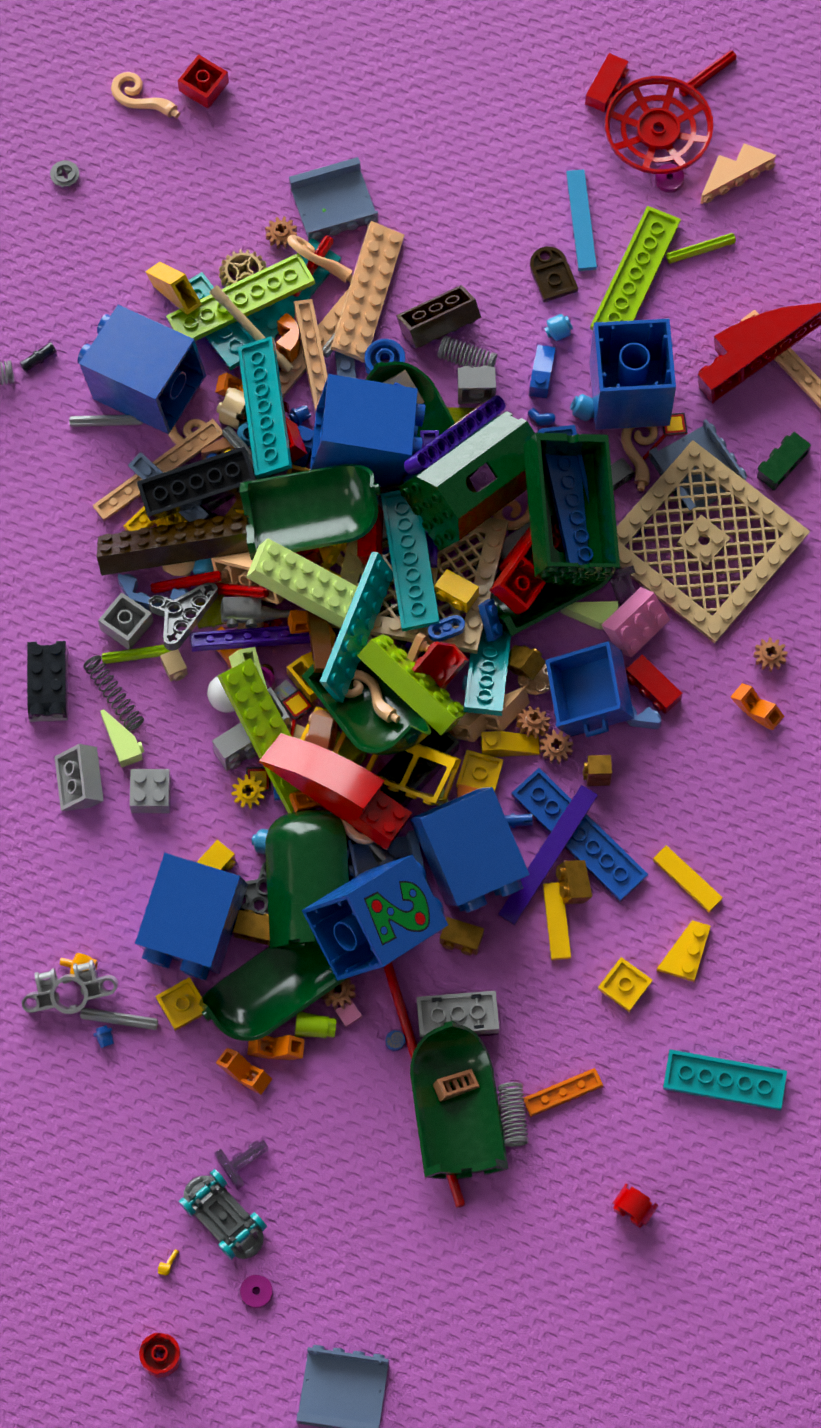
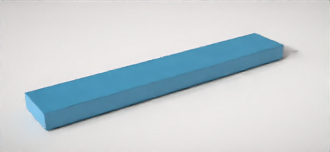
(581, 220)

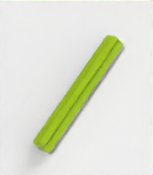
(700, 248)
(134, 654)

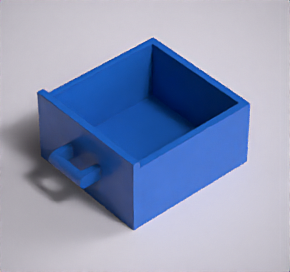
(589, 690)

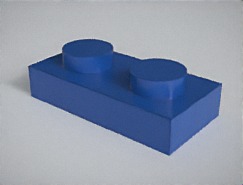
(490, 619)

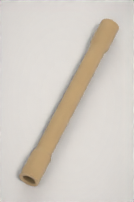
(224, 300)

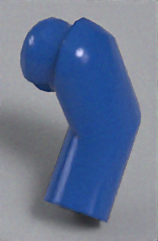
(541, 419)

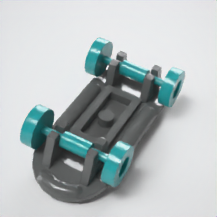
(223, 1216)

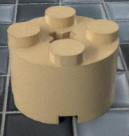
(232, 409)

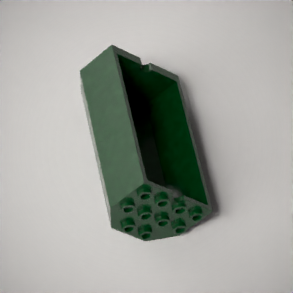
(441, 490)
(599, 511)

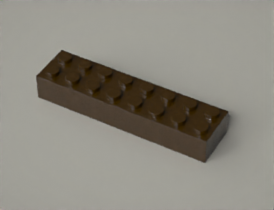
(172, 544)

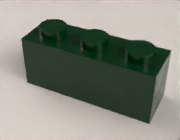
(783, 460)

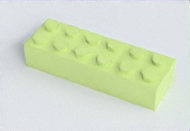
(302, 582)

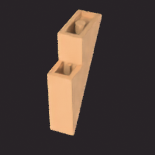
(733, 173)
(472, 724)

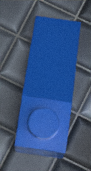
(542, 371)

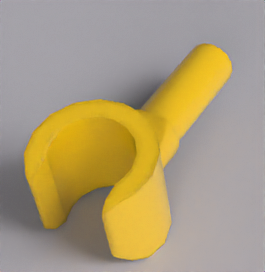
(164, 1268)

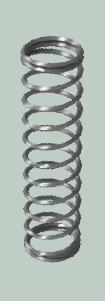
(130, 724)

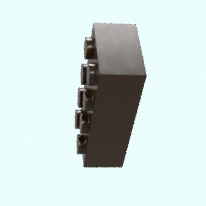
(438, 316)

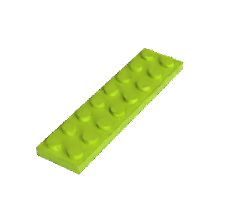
(638, 267)
(247, 295)
(258, 716)

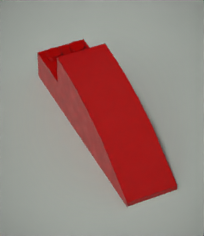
(753, 344)
(517, 583)
(338, 786)

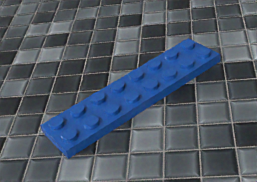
(565, 482)
(589, 843)

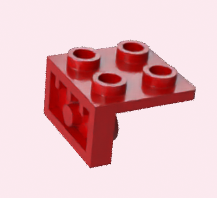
(441, 662)

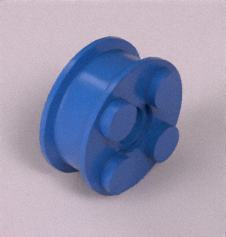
(381, 350)

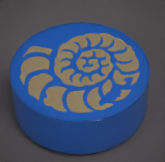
(395, 1040)

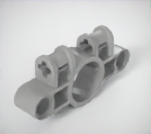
(90, 983)

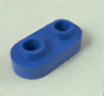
(446, 628)

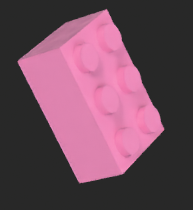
(636, 622)

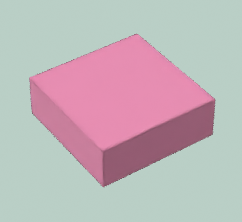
(349, 1014)

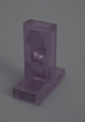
(622, 584)
(240, 1160)

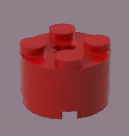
(635, 1205)
(156, 1366)

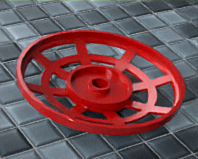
(659, 117)

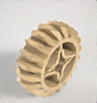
(239, 265)

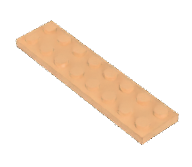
(367, 291)

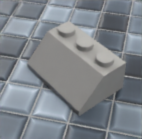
(78, 778)

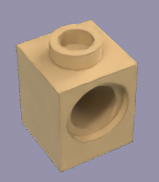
(174, 665)

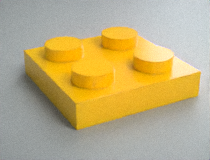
(480, 770)
(625, 984)
(181, 1003)

